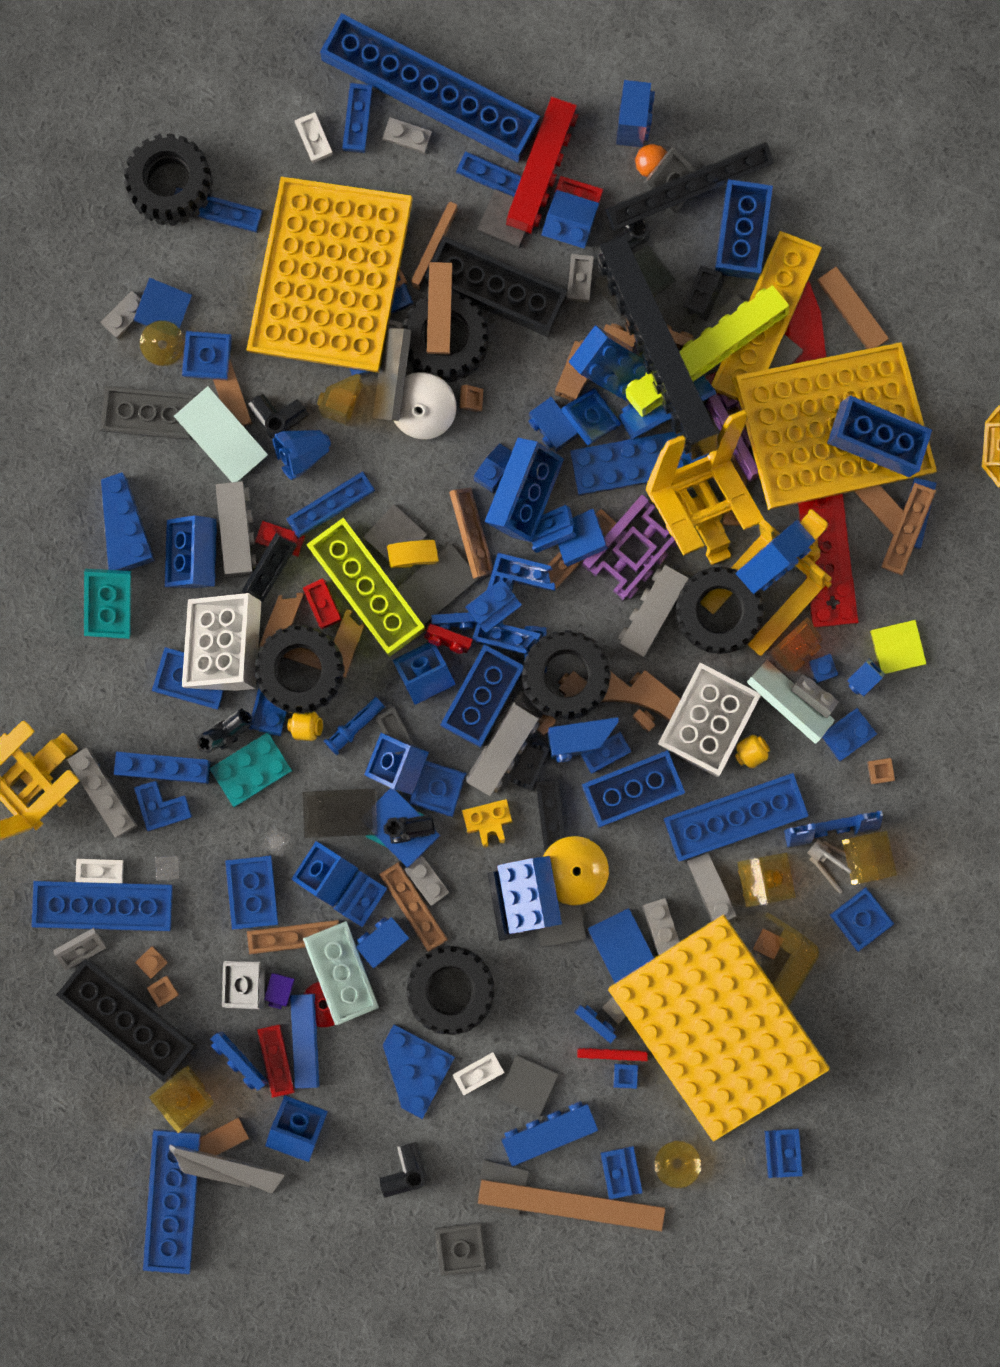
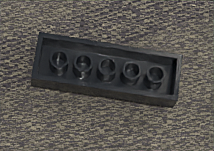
(501, 287)
(126, 1019)

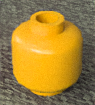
(305, 726)
(752, 751)

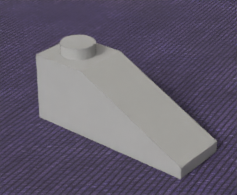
(711, 887)

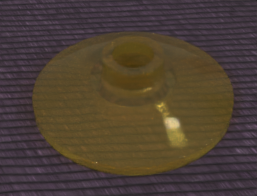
(160, 331)
(681, 1176)

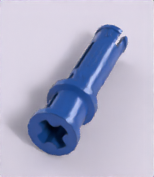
(346, 733)

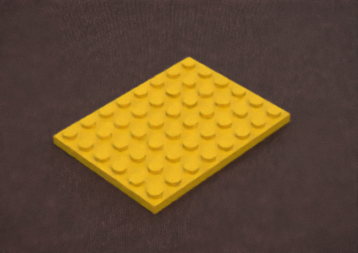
(329, 274)
(794, 414)
(718, 1028)

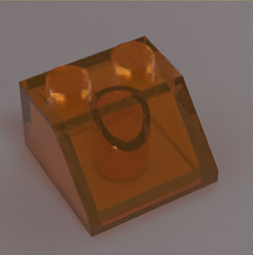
(797, 645)

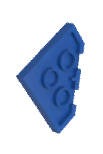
(415, 1069)

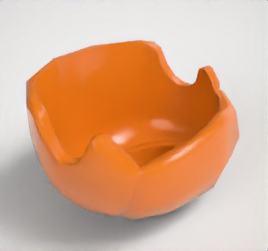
(648, 158)

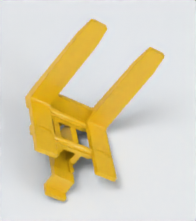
(683, 514)

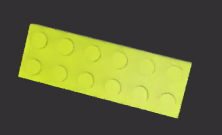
(366, 587)

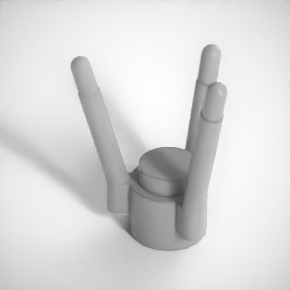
(821, 851)

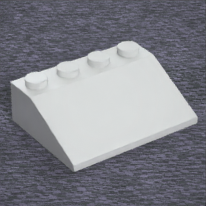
(222, 642)
(709, 719)

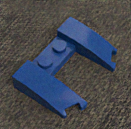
(513, 571)
(861, 824)

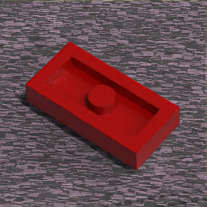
(579, 189)
(268, 531)
(322, 603)
(456, 642)

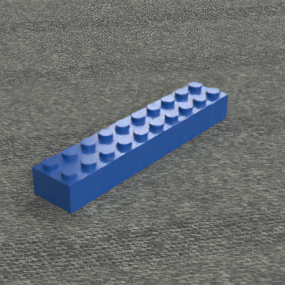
(429, 87)

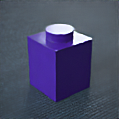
(279, 990)

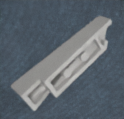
(226, 1169)

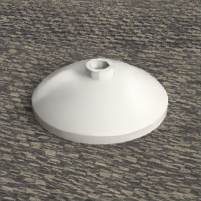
(436, 401)

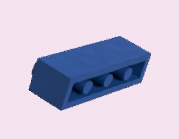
(162, 767)
(549, 1134)

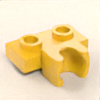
(488, 820)

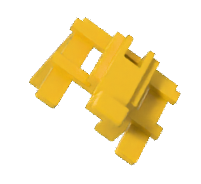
(798, 601)
(36, 775)

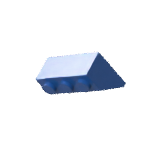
(190, 552)

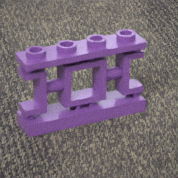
(718, 407)
(620, 537)

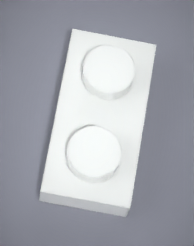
(313, 137)
(99, 871)
(478, 1073)

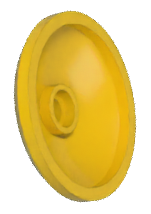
(593, 866)

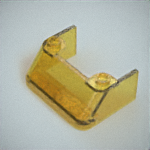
(802, 959)

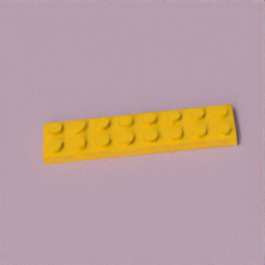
(788, 271)

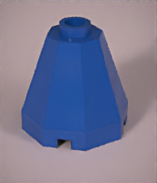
(300, 450)

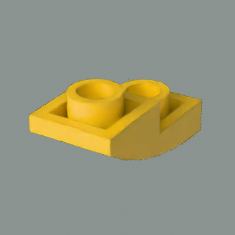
(411, 553)

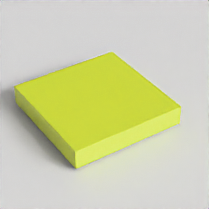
(898, 647)

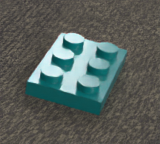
(107, 603)
(250, 769)

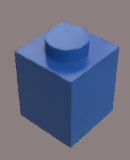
(865, 677)

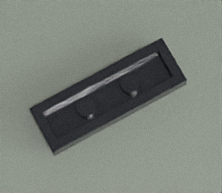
(269, 567)
(550, 812)
(499, 908)

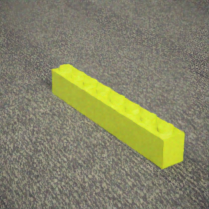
(716, 344)

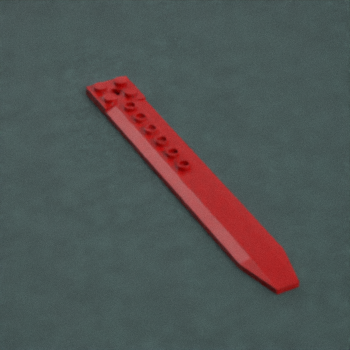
(807, 332)

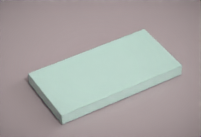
(221, 435)
(777, 691)
(340, 973)

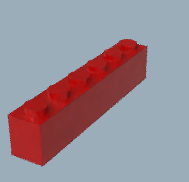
(541, 165)

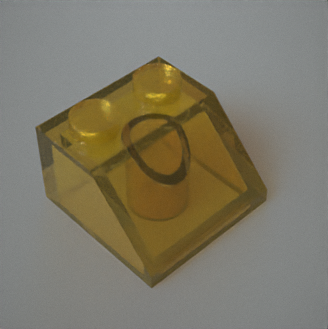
(340, 399)
(869, 857)
(766, 879)
(182, 1099)

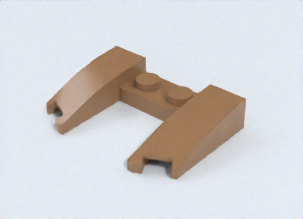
(346, 637)

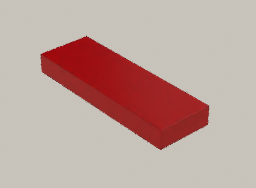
(612, 1054)
(276, 1061)

